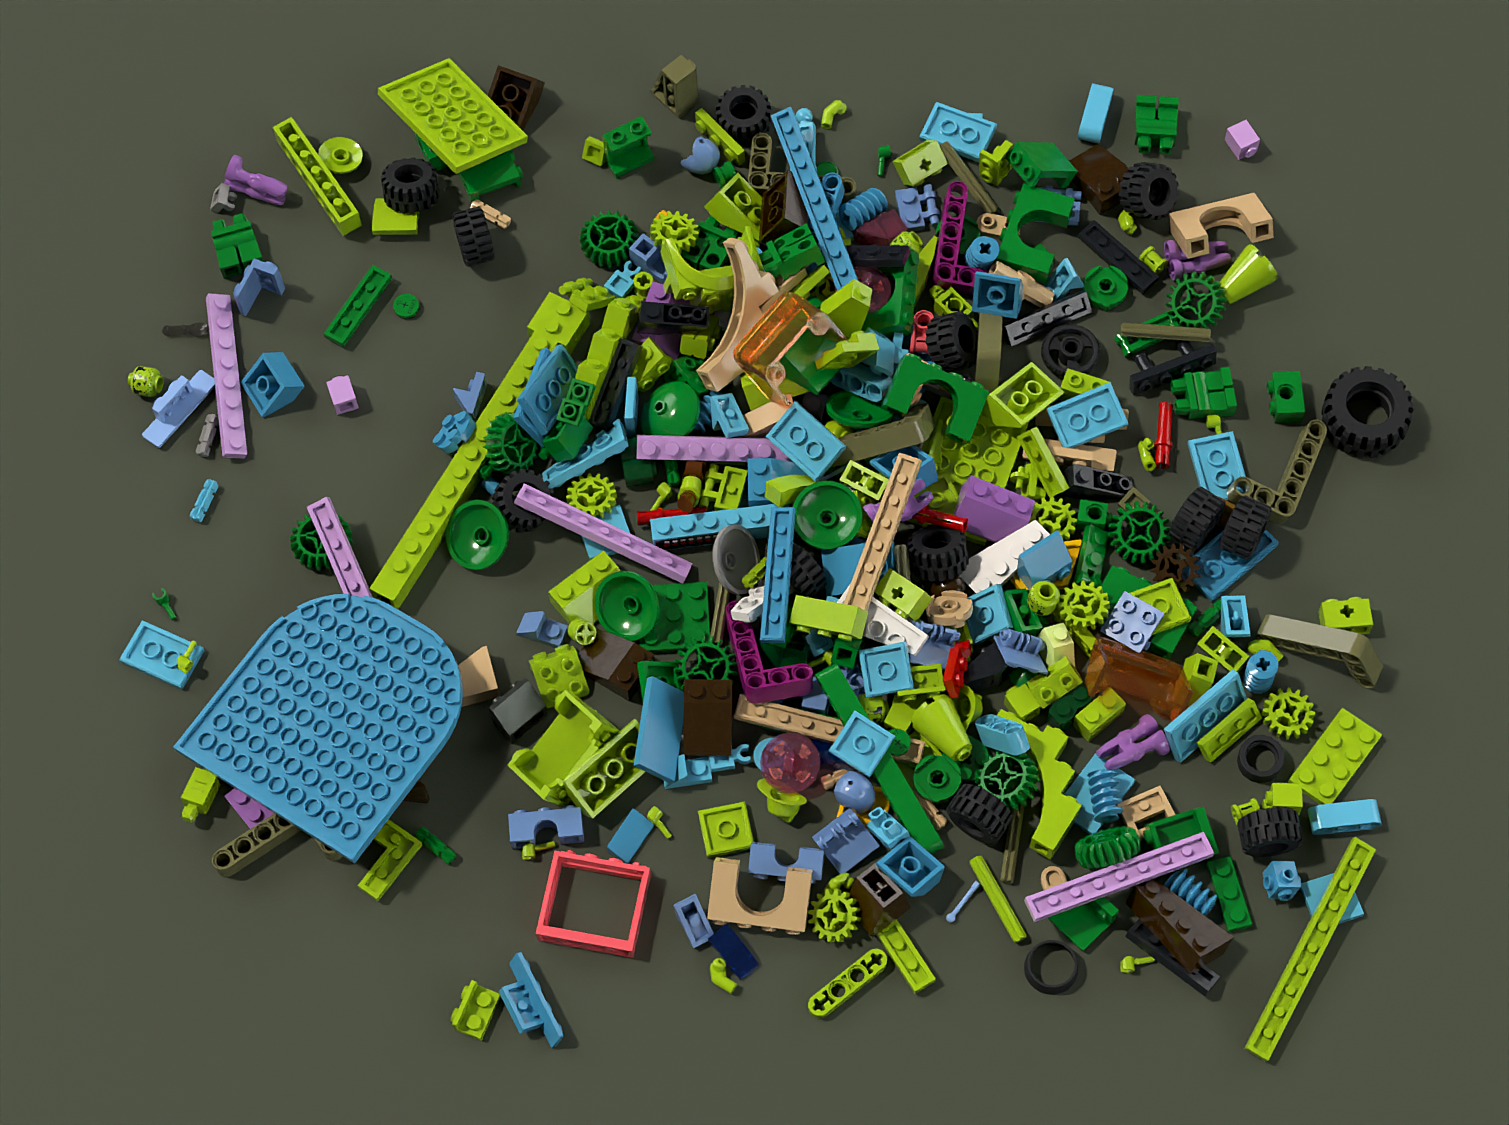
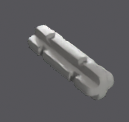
(207, 435)

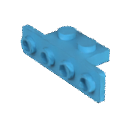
(528, 1004)

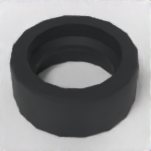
(1266, 742)

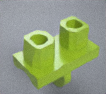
(1026, 481)

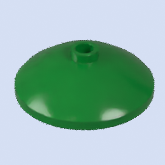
(671, 410)
(856, 411)
(829, 500)
(466, 534)
(616, 608)

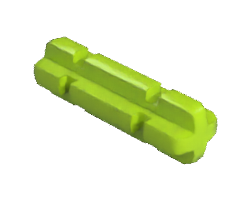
(755, 574)

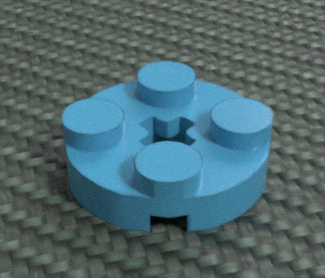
(454, 430)

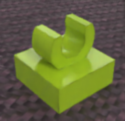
(594, 151)

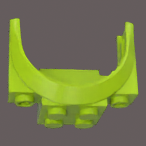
(703, 287)

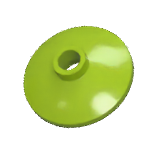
(344, 149)

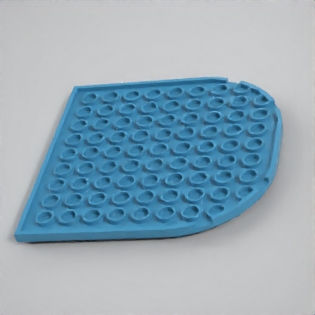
(332, 717)

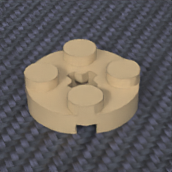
(949, 609)

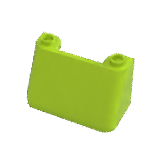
(563, 748)

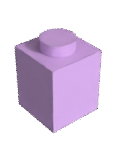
(1242, 140)
(342, 394)

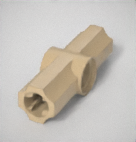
(1032, 291)

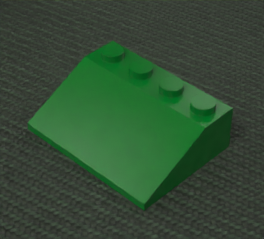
(801, 358)

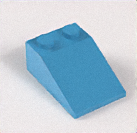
(763, 470)

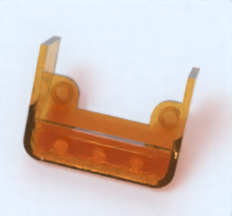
(774, 335)
(1139, 675)

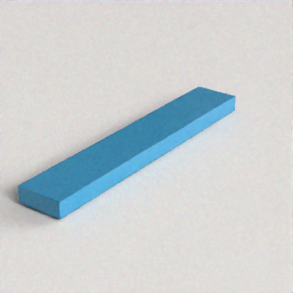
(777, 575)

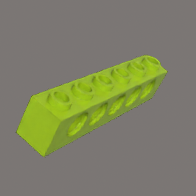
(317, 176)

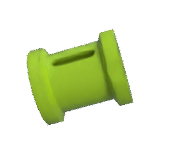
(1153, 260)
(642, 283)
(1244, 809)

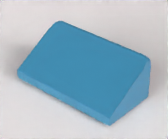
(630, 836)

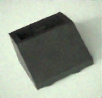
(517, 710)

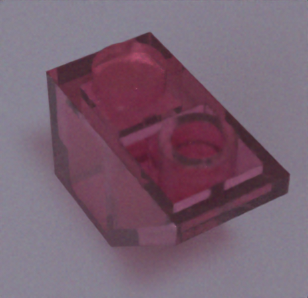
(881, 230)

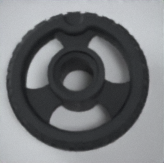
(1070, 360)

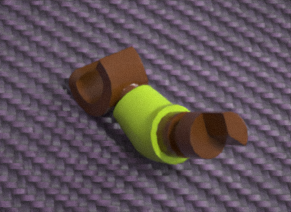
(691, 485)

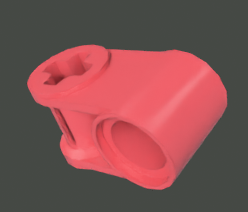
(918, 337)

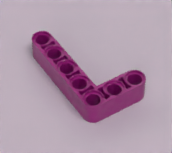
(951, 245)
(762, 684)

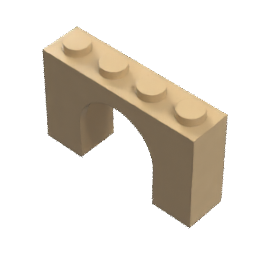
(1243, 211)
(728, 907)

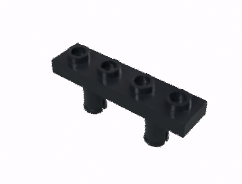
(1164, 373)

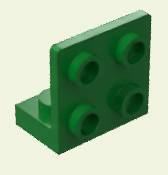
(685, 371)
(1086, 922)

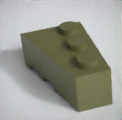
(677, 86)

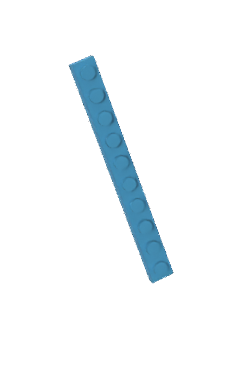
(814, 198)

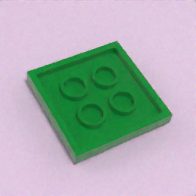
(680, 619)

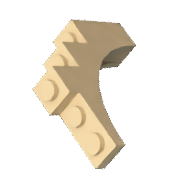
(750, 291)

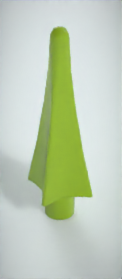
(935, 450)

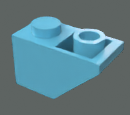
(883, 359)

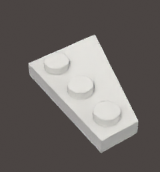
(751, 607)

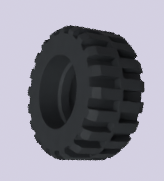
(1374, 386)

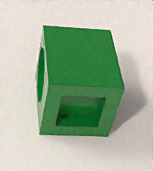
(1089, 508)

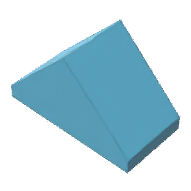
(1234, 616)

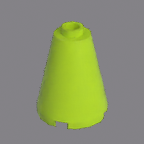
(1247, 275)
(943, 727)

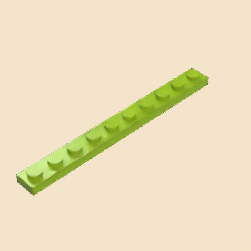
(1309, 949)

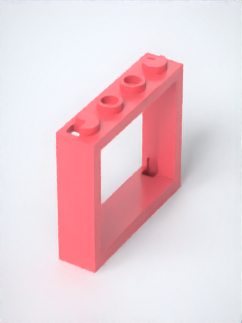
(584, 940)

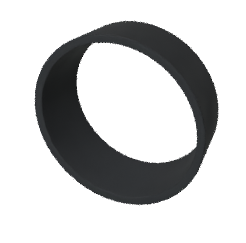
(1044, 988)

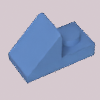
(471, 400)
(542, 630)
(693, 920)

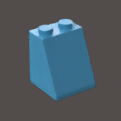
(841, 565)

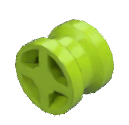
(586, 635)

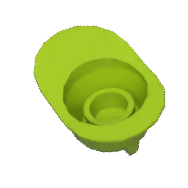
(968, 706)
(779, 803)

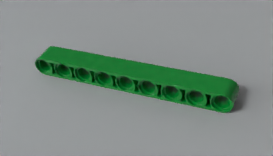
(887, 772)

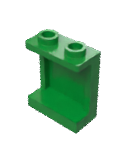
(627, 147)
(1039, 161)
(491, 175)
(1178, 828)

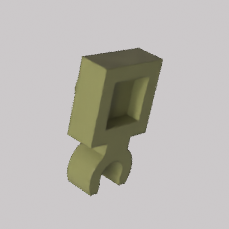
(1132, 496)

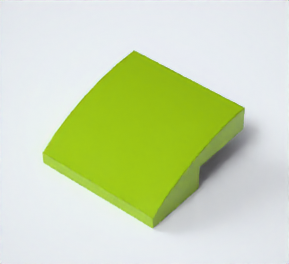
(391, 222)

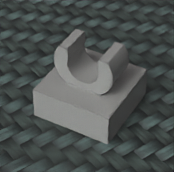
(221, 197)

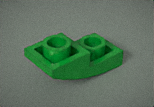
(576, 402)

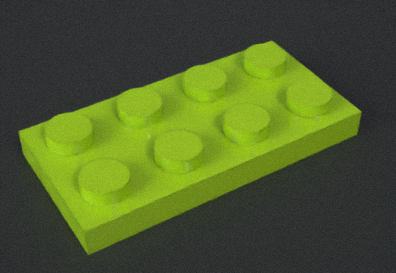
(1335, 757)

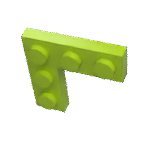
(399, 851)

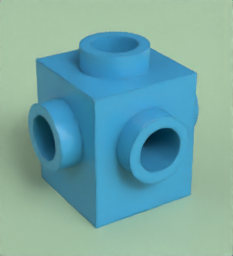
(1281, 880)

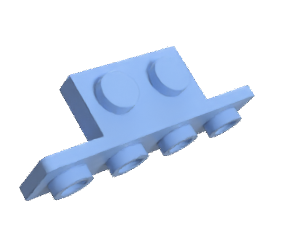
(177, 405)

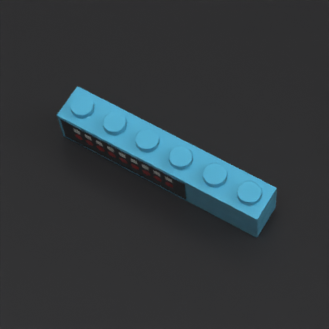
(704, 527)

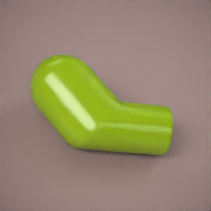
(828, 113)
(1145, 454)

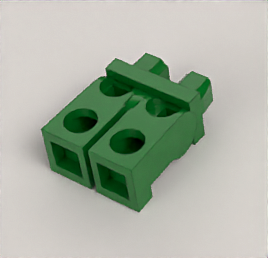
(1157, 131)
(231, 240)
(709, 248)
(791, 253)
(1205, 394)

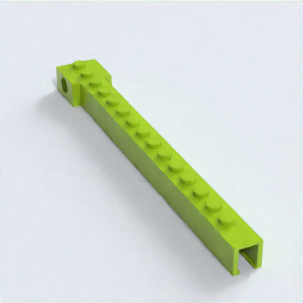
(552, 325)

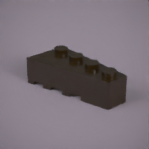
(1178, 925)

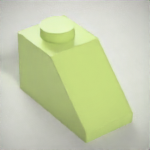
(1057, 644)

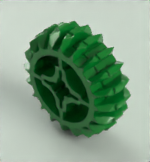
(607, 230)
(1188, 286)
(509, 445)
(1132, 523)
(304, 537)
(716, 663)
(1013, 786)
(1107, 847)

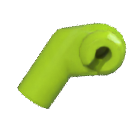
(1126, 222)
(1257, 645)
(838, 881)
(718, 976)

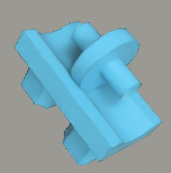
(886, 828)

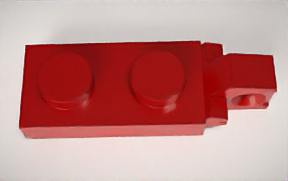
(955, 667)

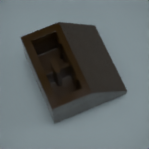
(878, 899)

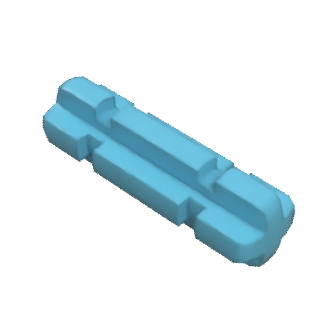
(204, 500)

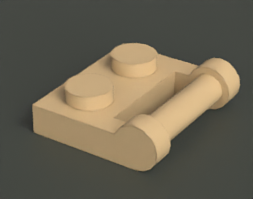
(1144, 807)

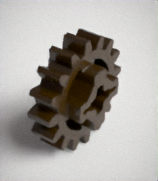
(1171, 561)

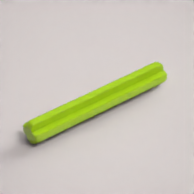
(997, 899)

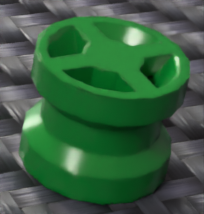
(724, 173)

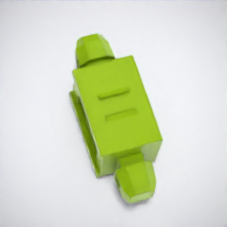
(952, 299)
(199, 794)

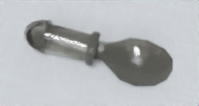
(195, 329)

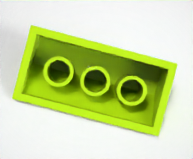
(605, 773)

